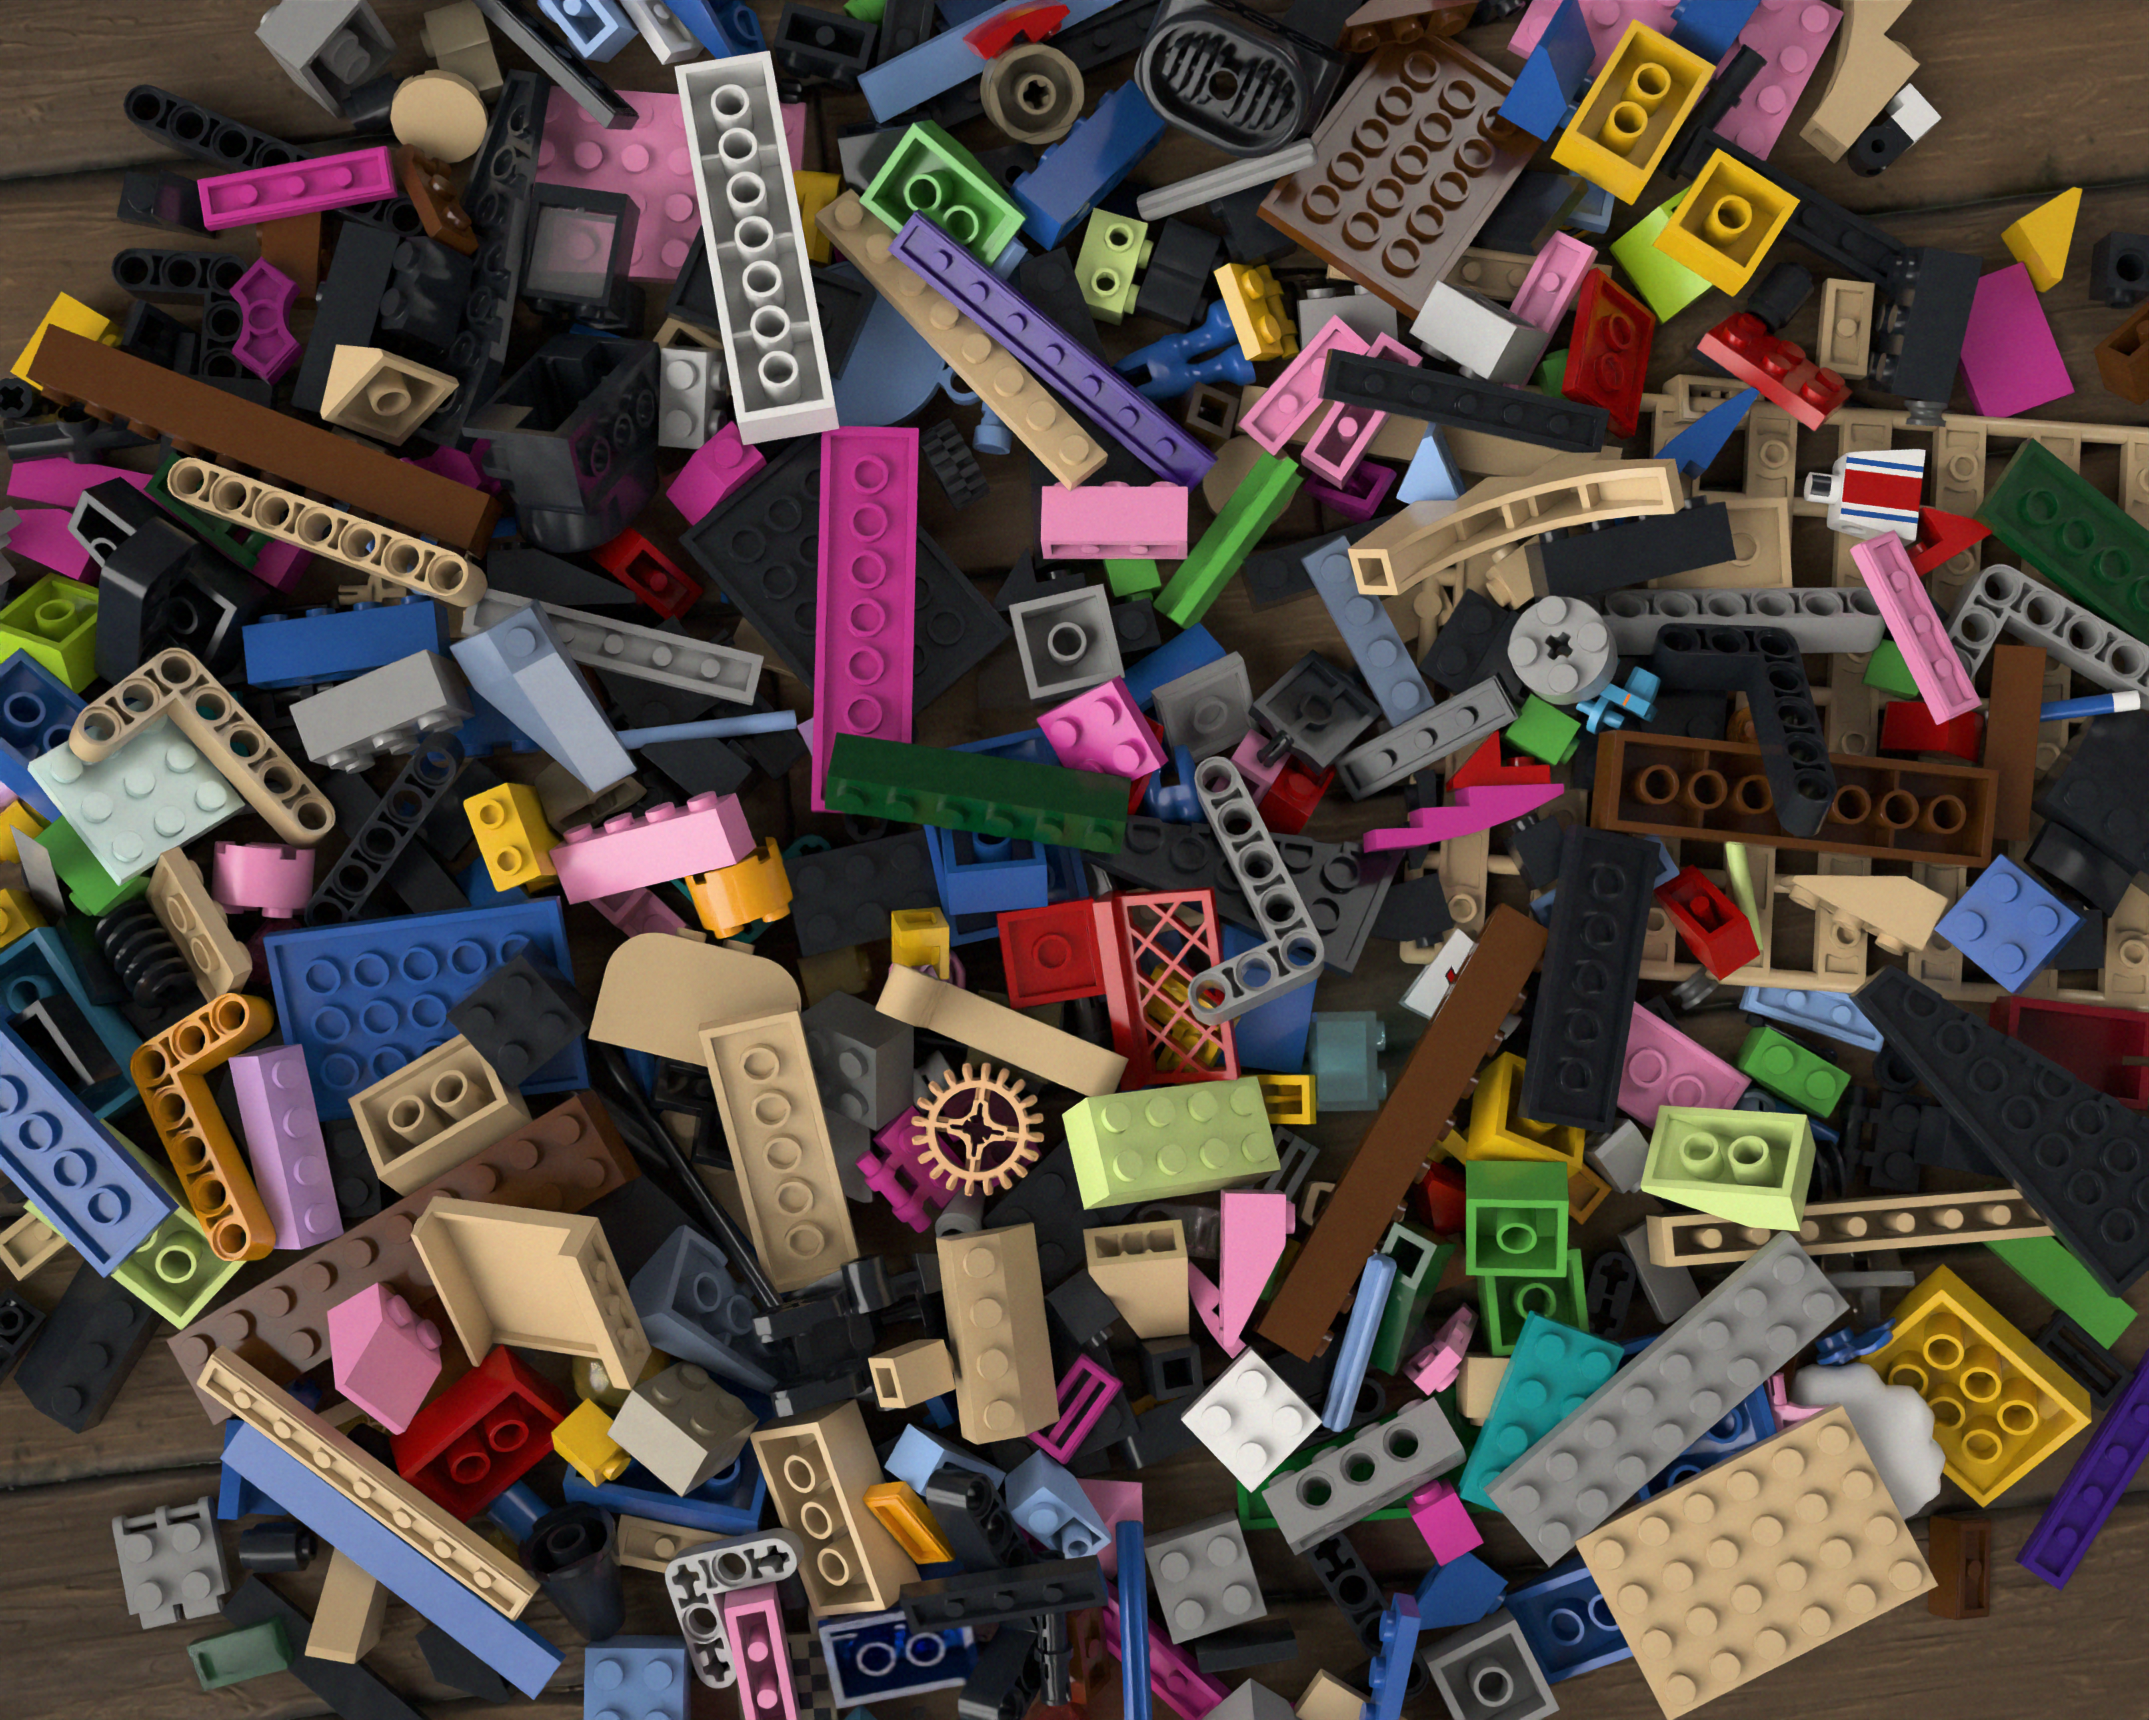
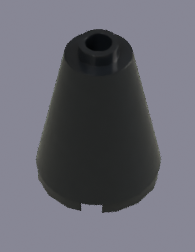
(579, 1567)

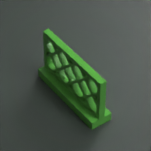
(1228, 540)

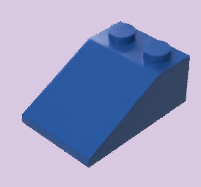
(1278, 1030)
(1566, 1622)

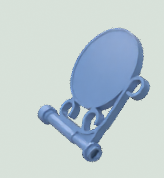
(899, 373)

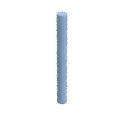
(710, 729)

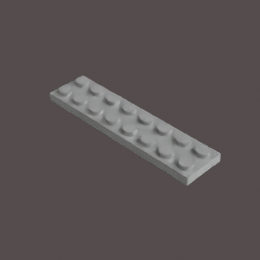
(1666, 1397)

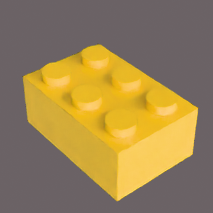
(1633, 112)

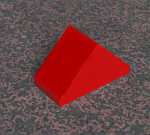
(1912, 730)
(1442, 1199)

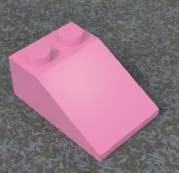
(1250, 1245)

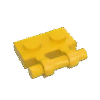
(1257, 312)

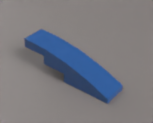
(1702, 440)

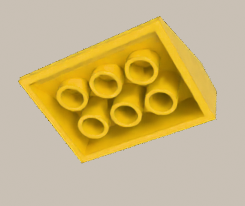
(1990, 1388)

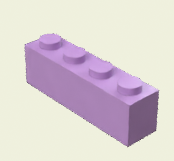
(286, 1145)

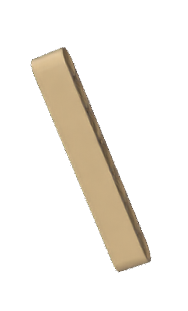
(307, 522)

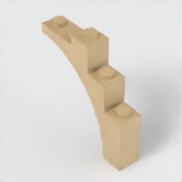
(1864, 76)
(1504, 509)

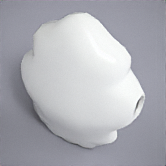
(1890, 1422)

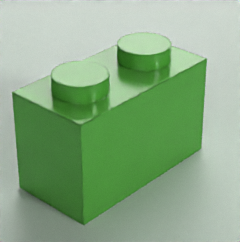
(1790, 1072)

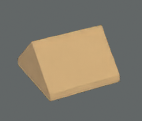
(382, 393)

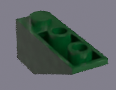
(1420, 1263)

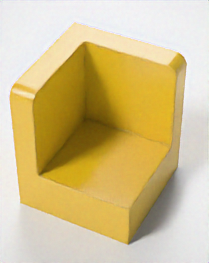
(921, 939)

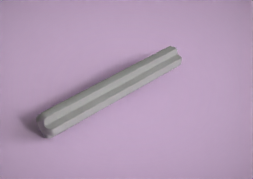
(1227, 180)

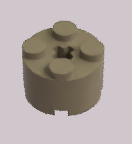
(1054, 106)

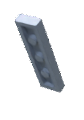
(1368, 634)

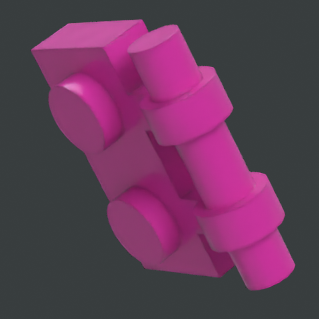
(901, 1154)

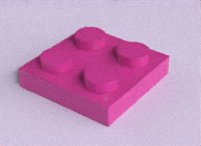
(1103, 733)

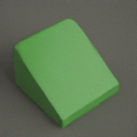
(1889, 672)

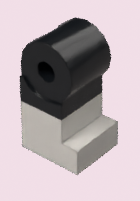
(1884, 144)

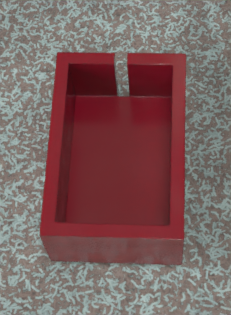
(2083, 1041)

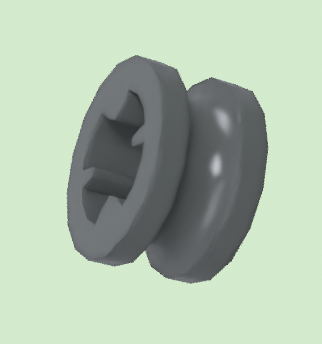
(1925, 413)
(1694, 988)

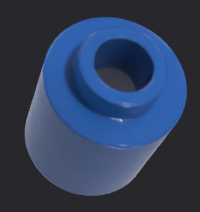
(517, 1511)

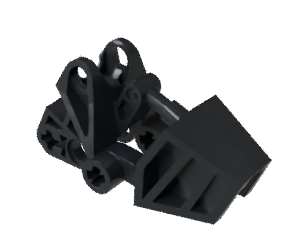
(842, 1320)

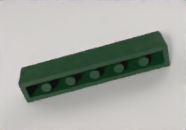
(977, 793)

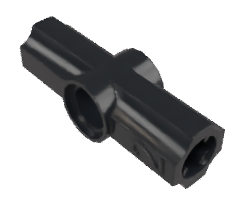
(69, 435)

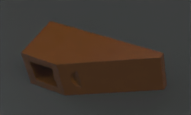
(1402, 22)

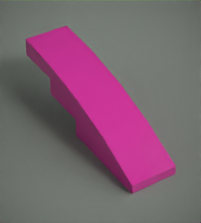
(1474, 811)

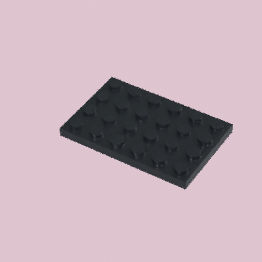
(765, 561)

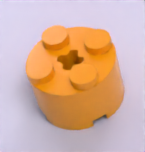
(742, 891)

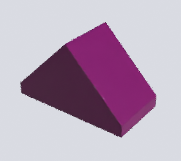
(1359, 495)

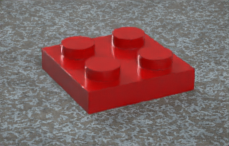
(1050, 953)

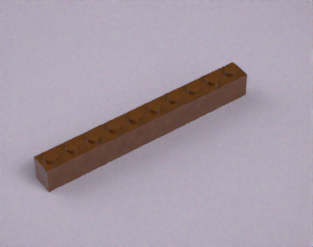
(263, 441)
(1403, 1132)

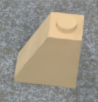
(1143, 1274)
(348, 1613)

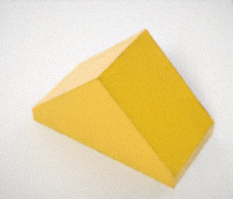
(2044, 239)
(1288, 1097)

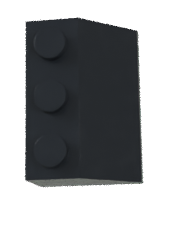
(86, 1350)

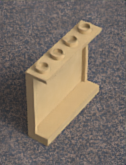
(531, 1283)

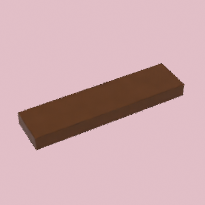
(2014, 734)

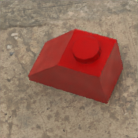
(647, 573)
(1708, 922)

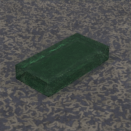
(240, 1653)

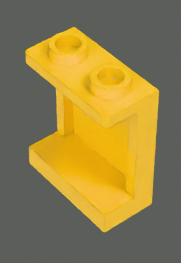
(514, 836)

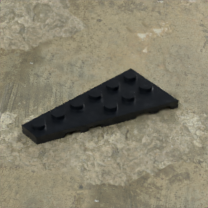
(1054, 289)
(1334, 881)

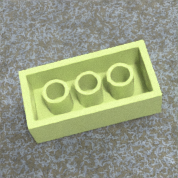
(1170, 1142)
(176, 1265)

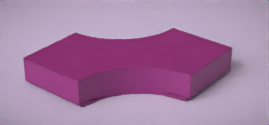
(266, 337)

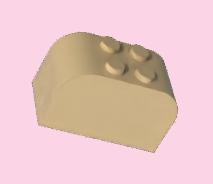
(669, 984)

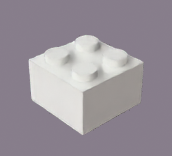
(1251, 1418)

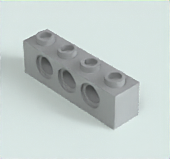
(1352, 1500)

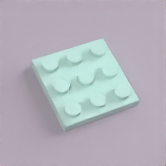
(140, 798)

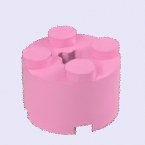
(262, 876)

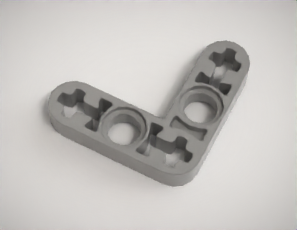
(714, 1581)

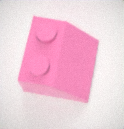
(383, 1355)

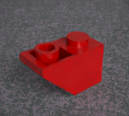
(1293, 797)

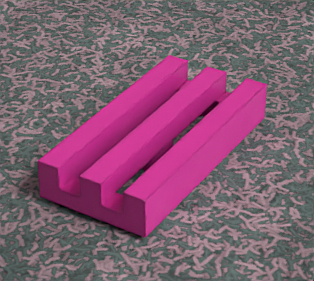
(1099, 1374)

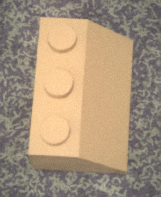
(436, 1115)

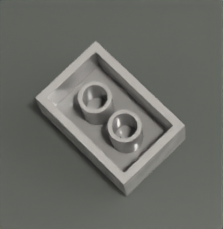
(327, 46)
(383, 712)

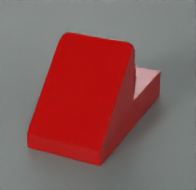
(1942, 538)
(1485, 768)

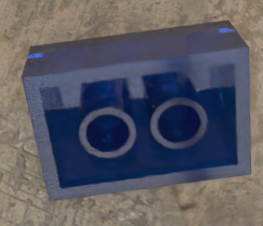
(879, 1659)

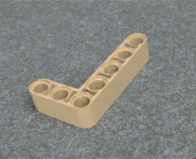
(211, 737)
(1000, 1032)

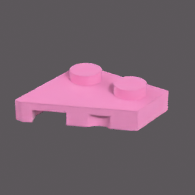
(1436, 1364)

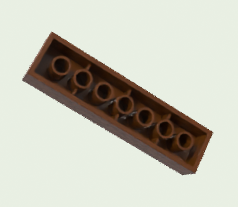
(1724, 796)

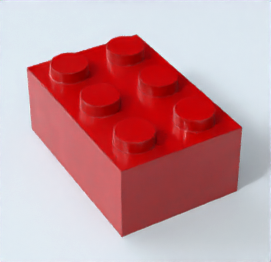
(480, 1434)

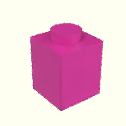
(1443, 1520)

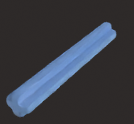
(1358, 1341)

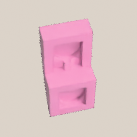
(639, 912)
(1206, 1298)

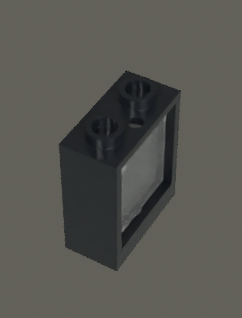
(577, 252)

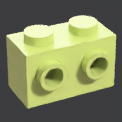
(1109, 263)

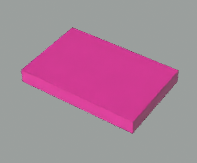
(2009, 348)

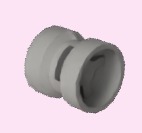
(933, 1068)

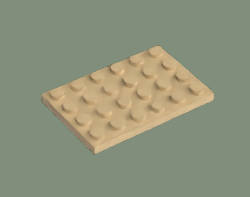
(1755, 1561)

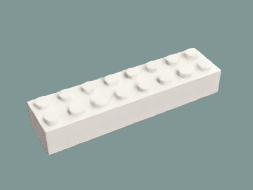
(756, 248)

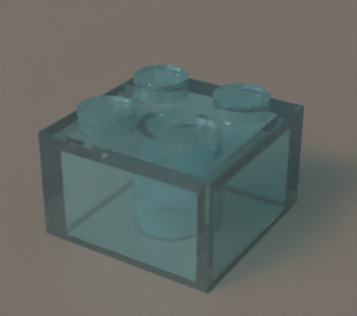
(1345, 1060)

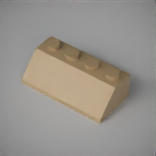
(998, 1332)

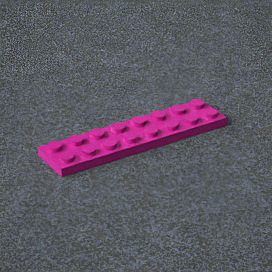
(864, 590)

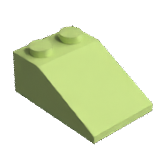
(1733, 1164)

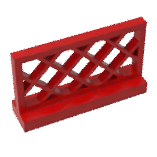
(1126, 983)

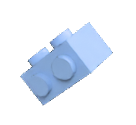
(593, 27)

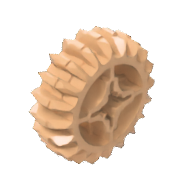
(972, 1171)

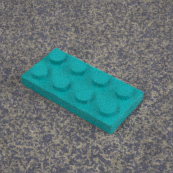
(1543, 1383)

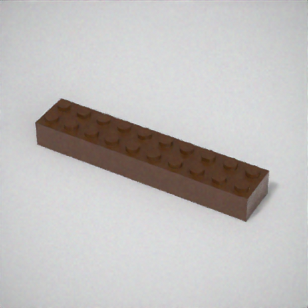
(282, 1324)

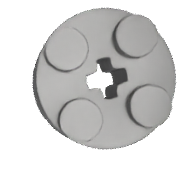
(1557, 623)

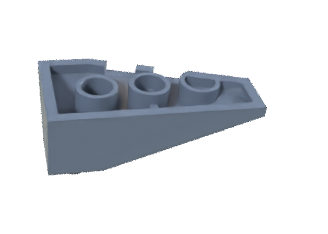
(538, 686)
(704, 1315)

